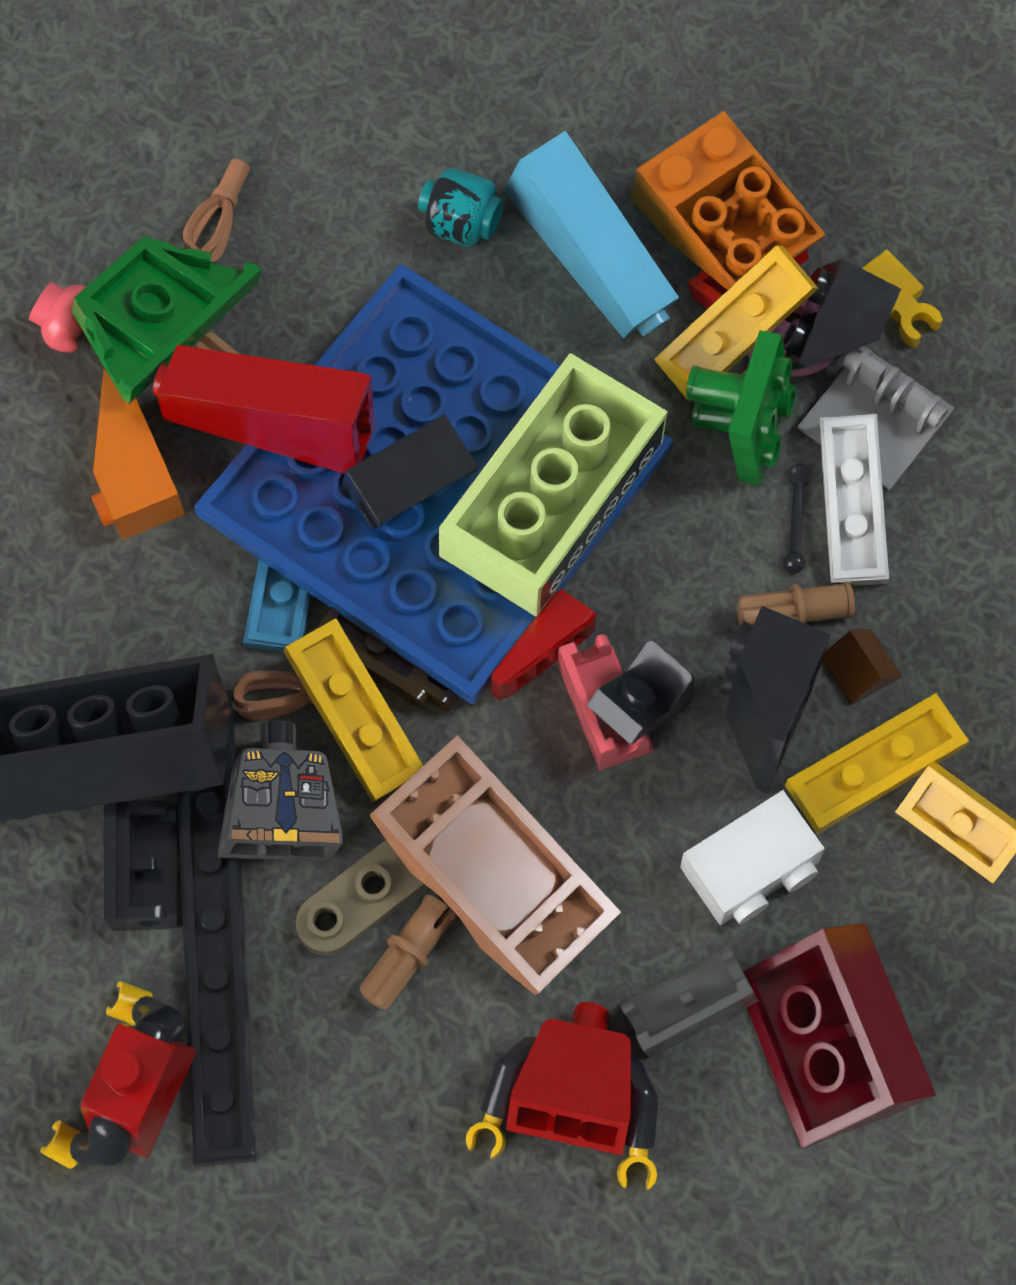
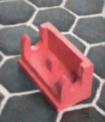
(582, 675)

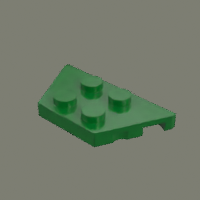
(152, 304)

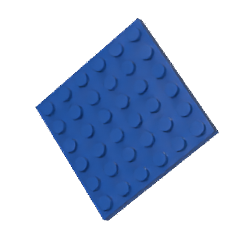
(424, 362)

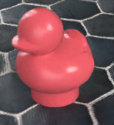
(56, 318)

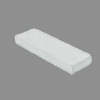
(854, 500)

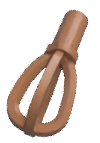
(221, 197)
(271, 707)

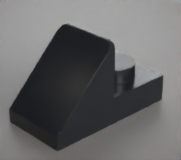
(645, 695)

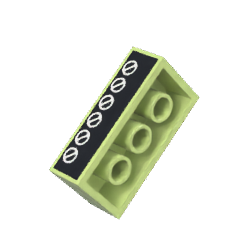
(552, 484)

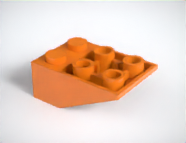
(721, 202)

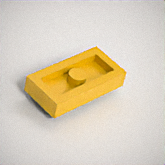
(961, 821)

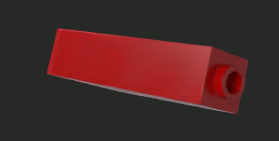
(270, 404)

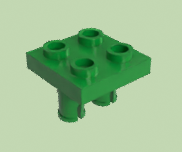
(747, 405)

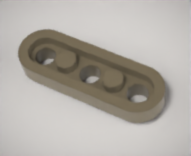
(354, 908)

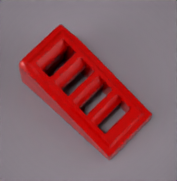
(557, 624)

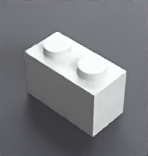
(753, 859)

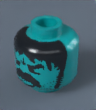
(461, 207)

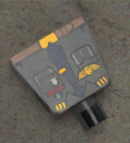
(280, 802)

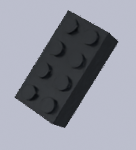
(112, 737)

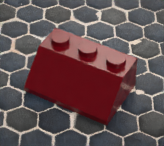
(835, 1034)

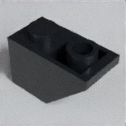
(840, 315)

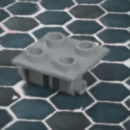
(904, 409)

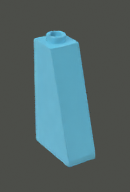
(590, 236)

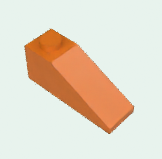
(130, 469)

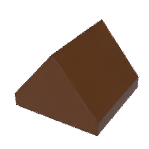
(860, 665)

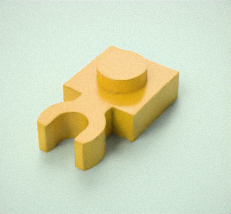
(906, 307)

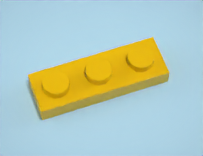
(732, 323)
(353, 709)
(876, 763)

